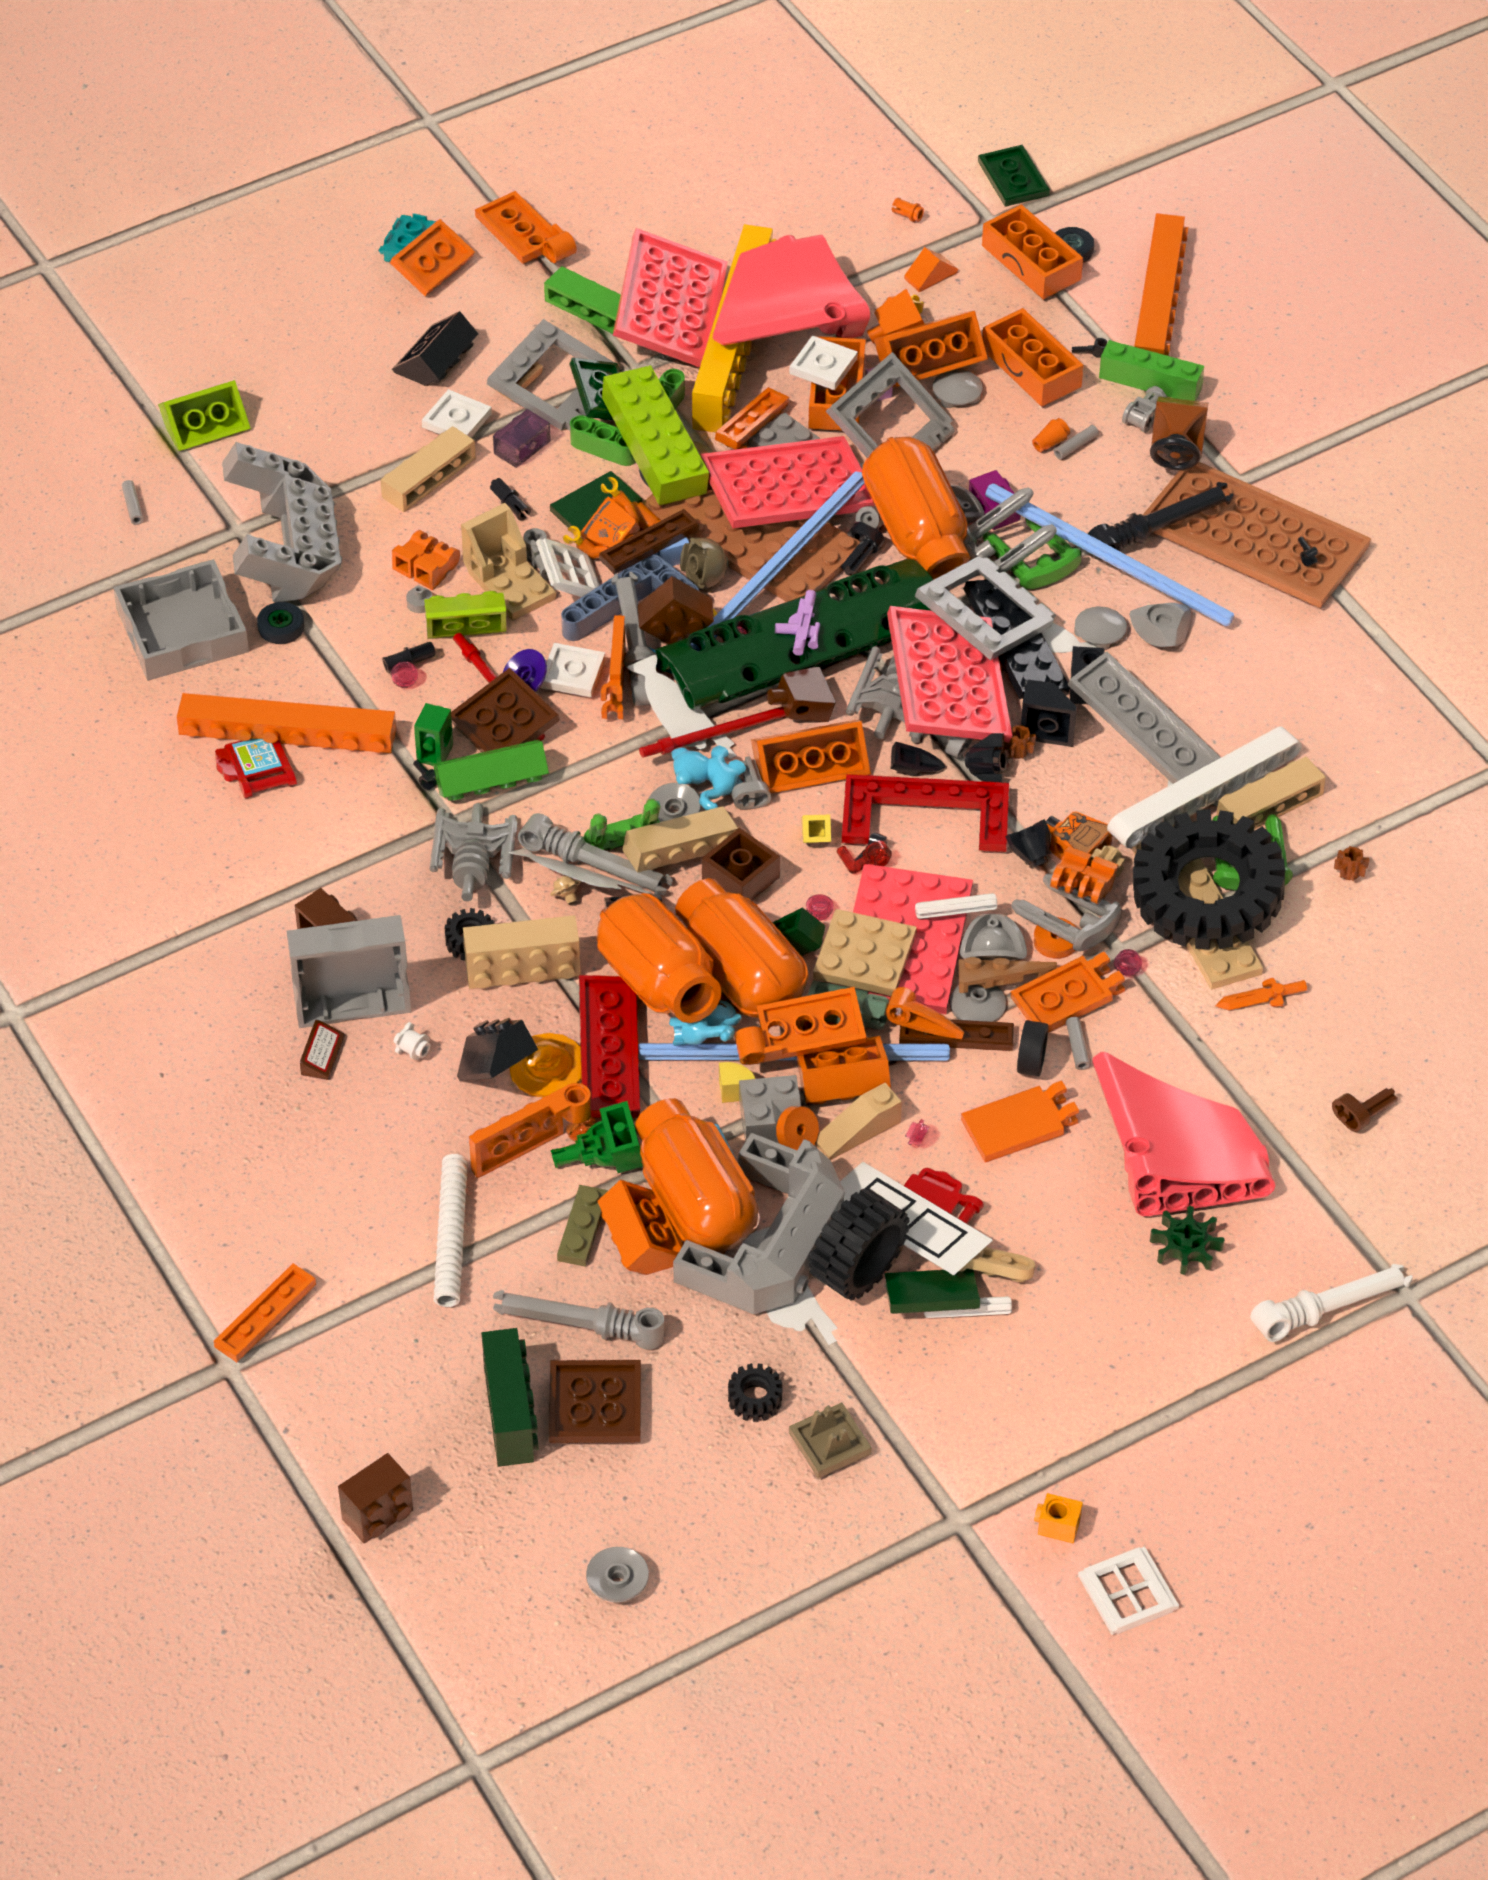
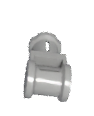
(1142, 410)
(533, 554)

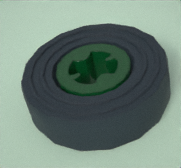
(270, 618)

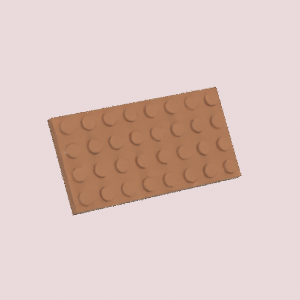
(1261, 535)
(755, 545)

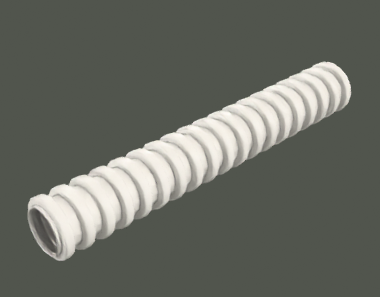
(450, 1230)

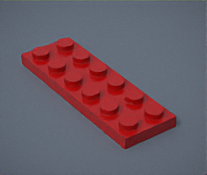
(609, 1042)

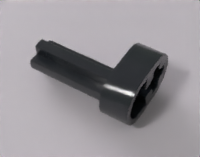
(870, 542)

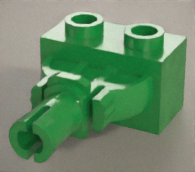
(606, 1142)

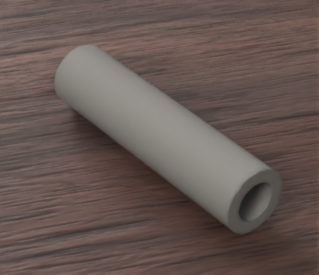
(1076, 442)
(132, 502)
(1077, 1043)

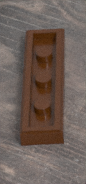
(649, 541)
(977, 1035)

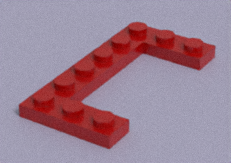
(869, 789)

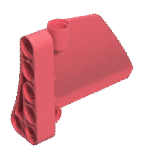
(788, 290)
(1180, 1144)

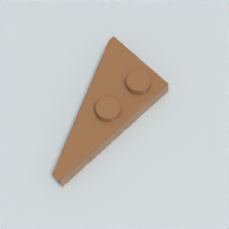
(997, 971)

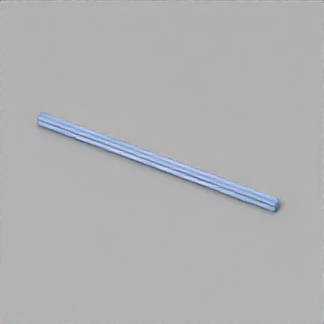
(789, 550)
(1117, 558)
(729, 1051)

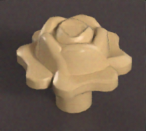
(565, 888)

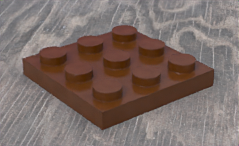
(503, 714)
(595, 1401)

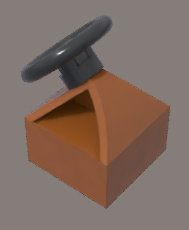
(1178, 432)

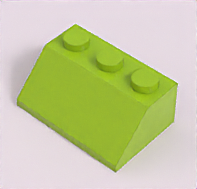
(204, 415)
(465, 614)

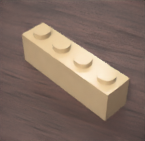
(428, 468)
(1276, 792)
(677, 839)

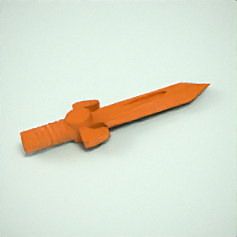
(1262, 995)

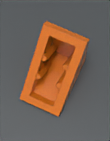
(929, 270)

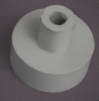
(869, 516)
(416, 597)

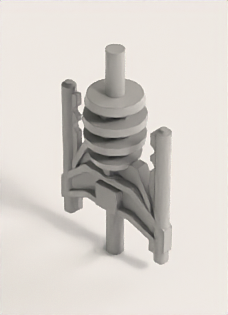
(880, 694)
(472, 847)

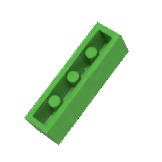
(582, 298)
(1147, 369)
(490, 769)

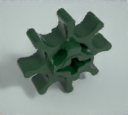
(1187, 1240)

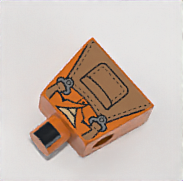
(1079, 833)

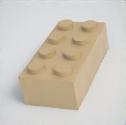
(522, 952)

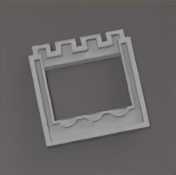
(524, 356)
(873, 387)
(970, 625)

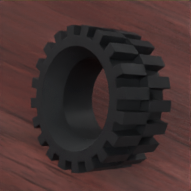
(859, 1244)

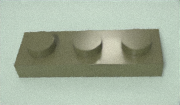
(581, 1226)

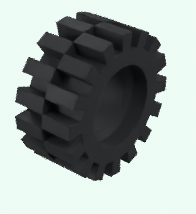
(455, 927)
(755, 1378)

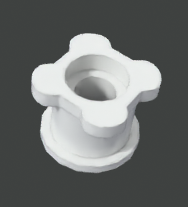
(412, 1042)

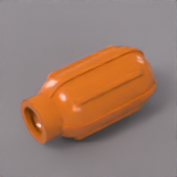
(917, 504)
(747, 949)
(658, 957)
(696, 1177)

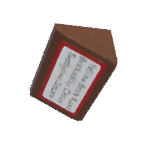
(321, 1051)

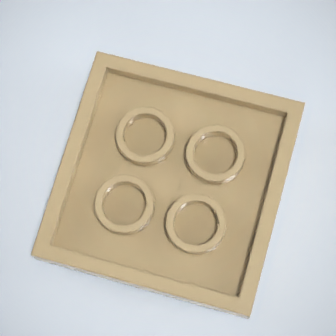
(864, 952)

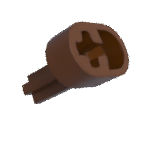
(1357, 1115)

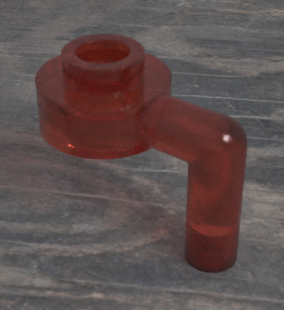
(875, 854)

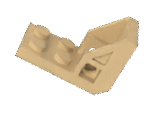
(498, 561)

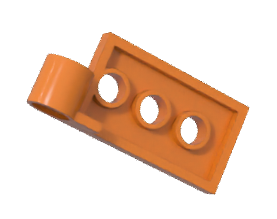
(551, 240)
(758, 1046)
(528, 1128)

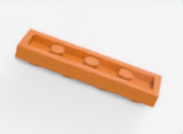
(752, 418)
(264, 1312)

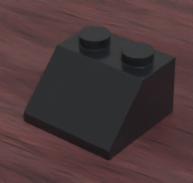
(1048, 713)

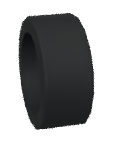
(1032, 1048)

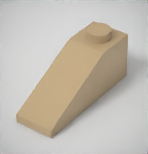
(861, 1121)

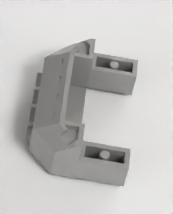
(307, 522)
(780, 1265)

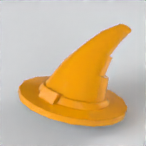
(549, 1067)

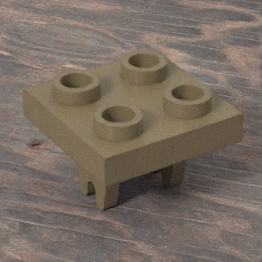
(830, 1440)

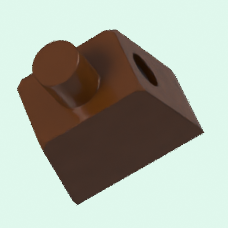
(804, 695)

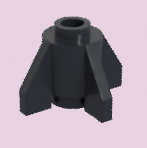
(987, 760)
(1031, 844)

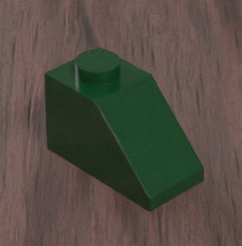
(801, 930)

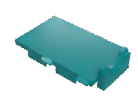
(403, 233)

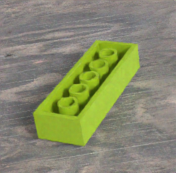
(655, 435)

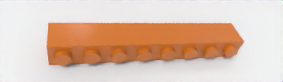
(1160, 283)
(287, 722)

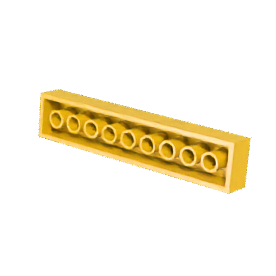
(722, 364)

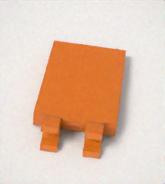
(617, 669)
(1068, 991)
(1019, 1121)

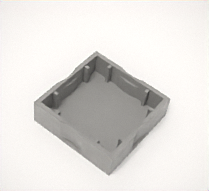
(180, 620)
(349, 971)

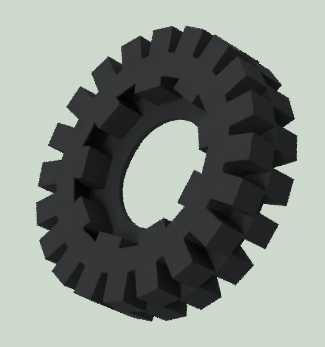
(1172, 848)

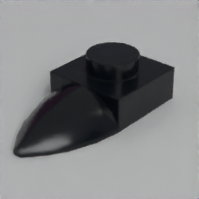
(913, 759)

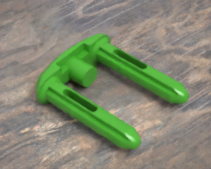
(1047, 569)
(613, 834)
(1228, 877)

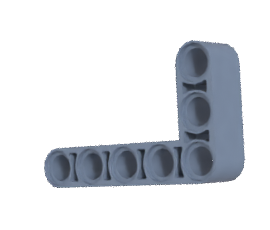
(603, 602)

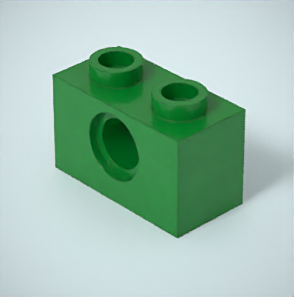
(433, 734)

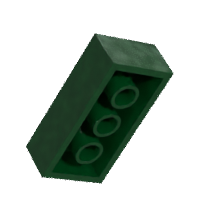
(509, 1397)

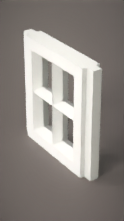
(554, 568)
(1103, 1601)

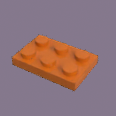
(432, 257)

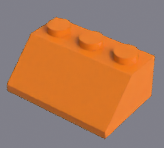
(843, 1071)
(640, 1228)

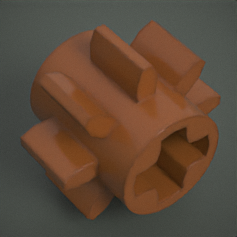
(1020, 743)
(1351, 863)

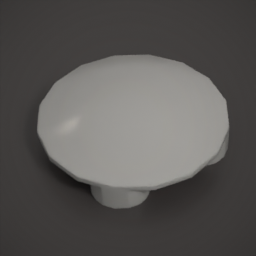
(957, 388)
(1100, 626)

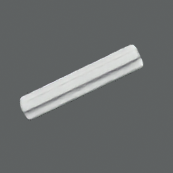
(956, 906)
(988, 1306)

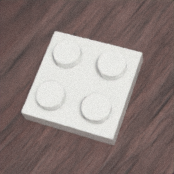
(823, 362)
(456, 411)
(573, 669)

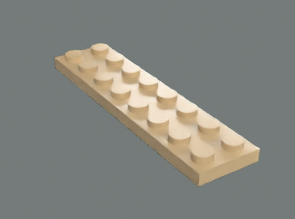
(1217, 965)

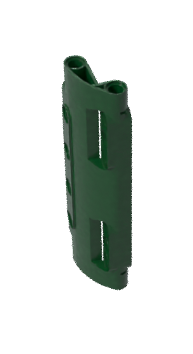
(854, 619)

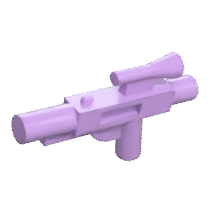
(800, 625)

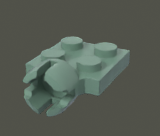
(871, 1006)

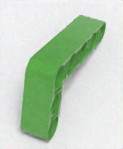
(606, 440)

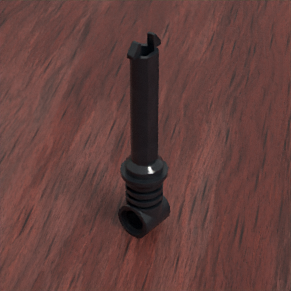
(1139, 527)

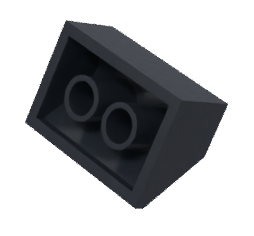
(437, 350)
(494, 1048)

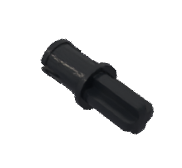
(510, 497)
(410, 655)

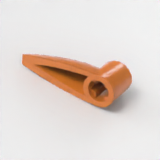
(907, 1012)

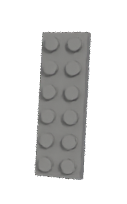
(1141, 718)

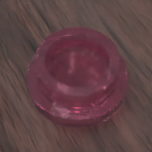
(404, 674)
(820, 906)
(1128, 962)
(917, 1132)

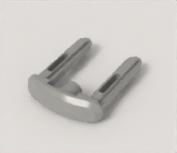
(995, 517)
(1094, 928)

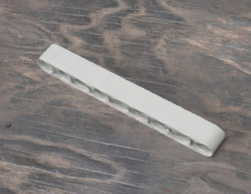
(1205, 786)

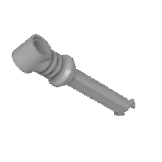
(635, 636)
(571, 846)
(644, 1327)

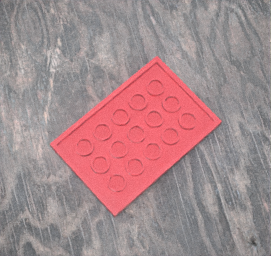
(669, 297)
(782, 480)
(944, 679)
(934, 954)

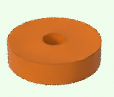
(1052, 947)
(789, 1121)

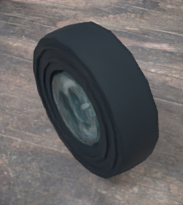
(1080, 239)

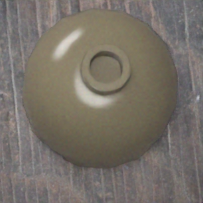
(703, 562)

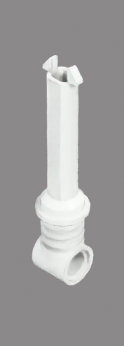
(1277, 1319)

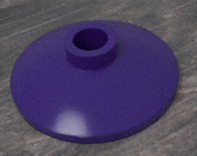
(529, 666)

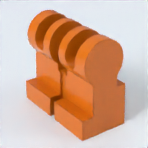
(425, 559)
(1091, 880)

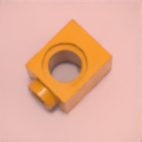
(1060, 1529)

